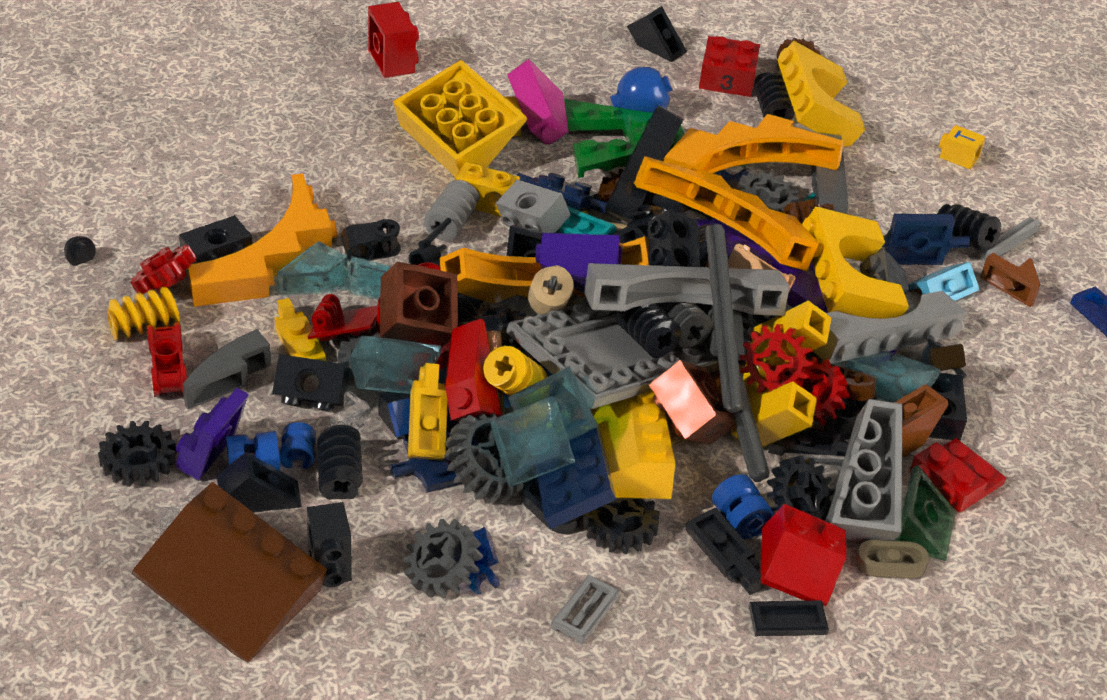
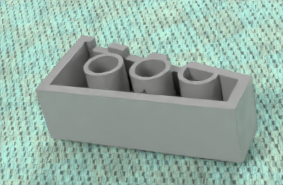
(870, 479)

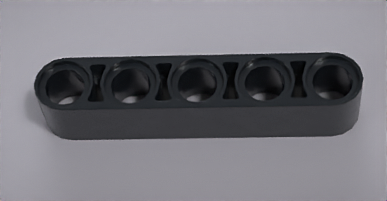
(654, 144)

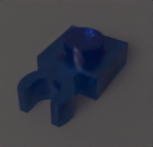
(489, 559)

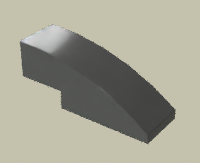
(227, 369)

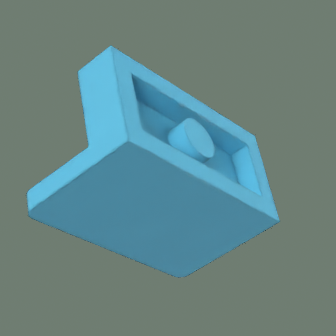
(953, 280)

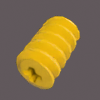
(141, 312)
(511, 370)

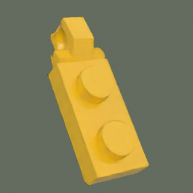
(293, 332)
(428, 415)

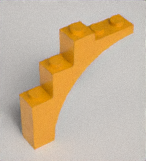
(741, 144)
(772, 230)
(252, 269)
(501, 277)

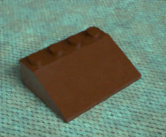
(230, 572)

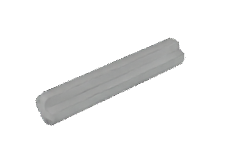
(1012, 238)

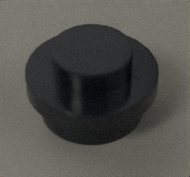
(79, 250)

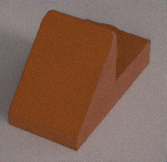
(1016, 281)

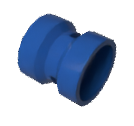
(298, 444)

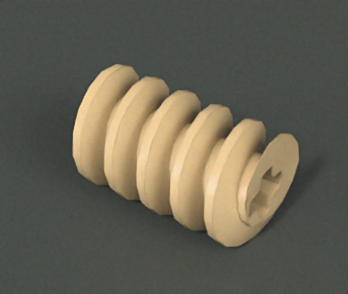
(559, 281)

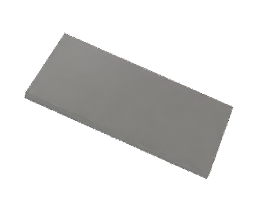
(601, 353)

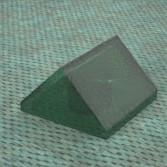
(926, 516)

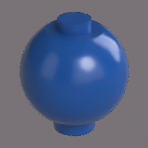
(642, 90)

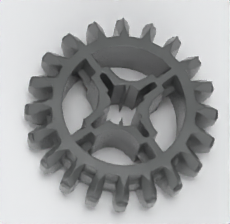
(478, 465)

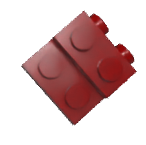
(958, 473)

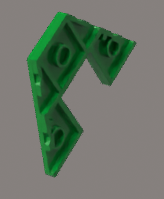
(611, 154)

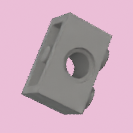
(533, 207)

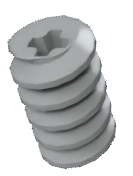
(455, 202)

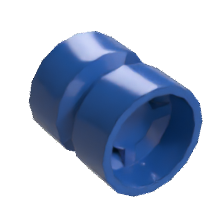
(263, 445)
(742, 505)

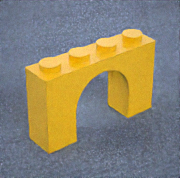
(812, 88)
(842, 285)
(789, 406)

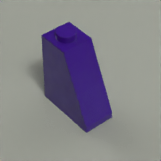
(576, 251)

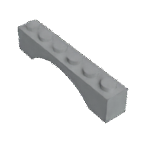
(629, 286)
(861, 336)

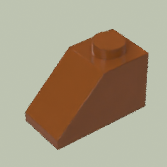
(919, 416)

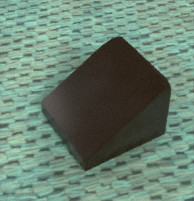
(947, 357)

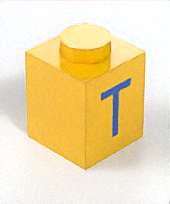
(961, 146)

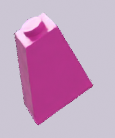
(540, 102)

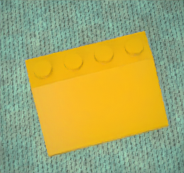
(458, 117)
(637, 447)

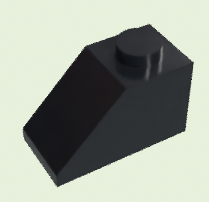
(657, 35)
(259, 485)

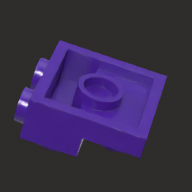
(208, 439)

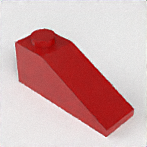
(466, 385)

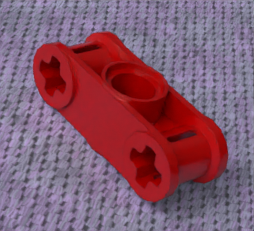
(167, 359)

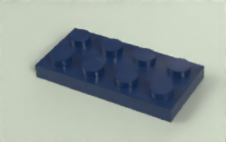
(580, 485)

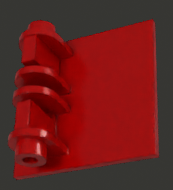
(331, 320)

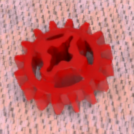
(163, 269)
(777, 346)
(827, 386)

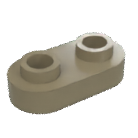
(891, 558)

